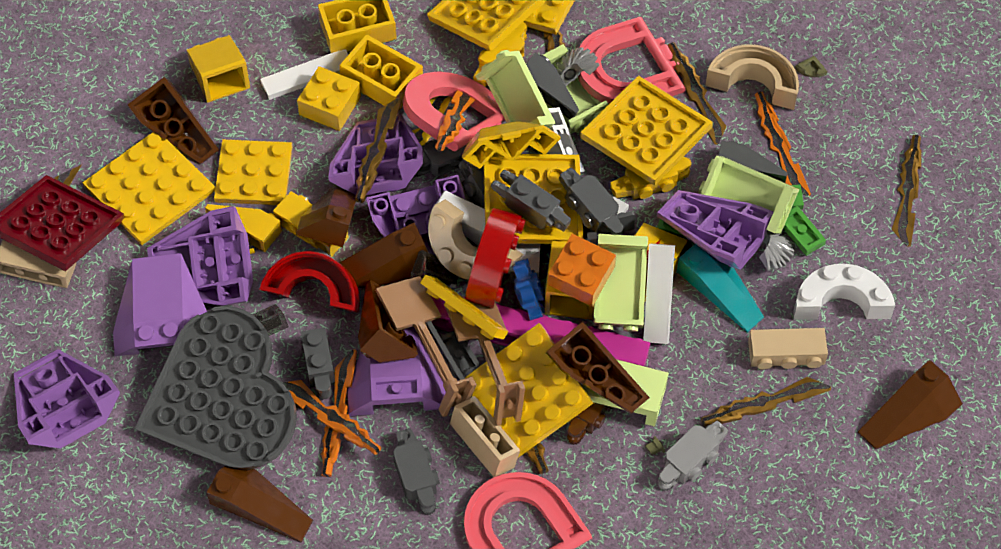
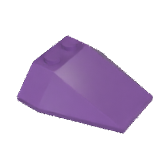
(398, 165)
(720, 226)
(215, 255)
(155, 304)
(61, 400)

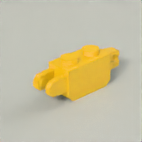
(512, 42)
(637, 187)

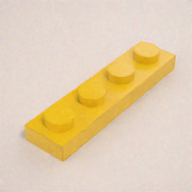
(470, 313)

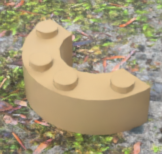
(757, 64)
(450, 243)

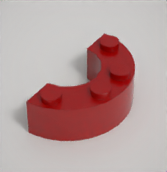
(492, 257)
(313, 265)

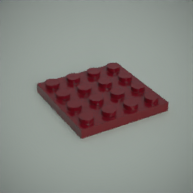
(57, 222)

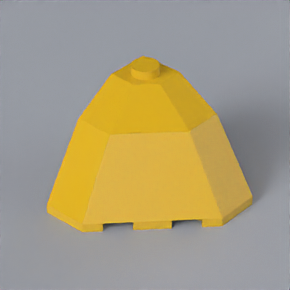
(508, 141)

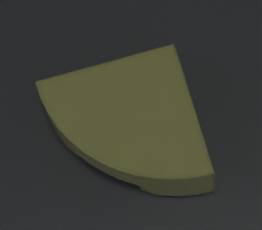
(811, 67)

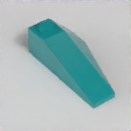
(720, 285)

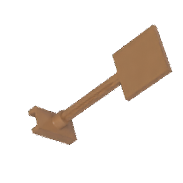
(411, 306)
(509, 395)

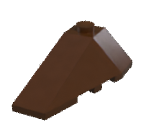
(171, 118)
(329, 217)
(387, 259)
(377, 334)
(592, 365)
(919, 403)
(259, 501)

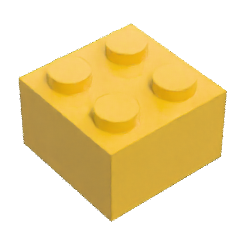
(329, 98)

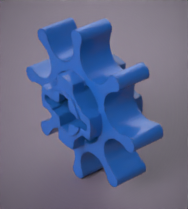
(529, 289)

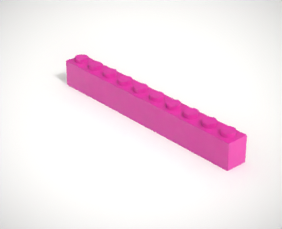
(518, 322)

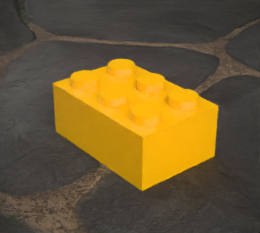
(350, 20)
(380, 70)

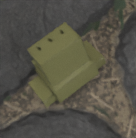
(655, 446)

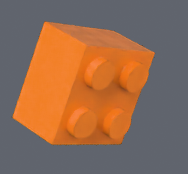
(582, 270)

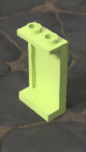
(515, 89)
(588, 106)
(740, 183)
(624, 292)
(650, 380)

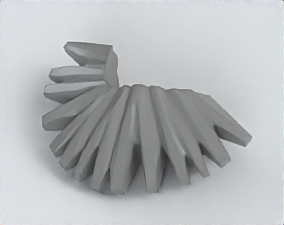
(575, 63)
(777, 251)

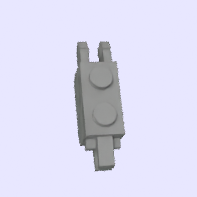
(691, 454)

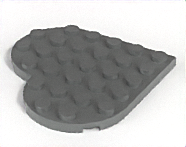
(220, 393)

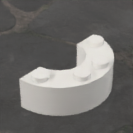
(844, 282)

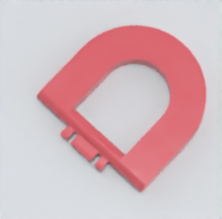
(619, 37)
(433, 84)
(524, 488)

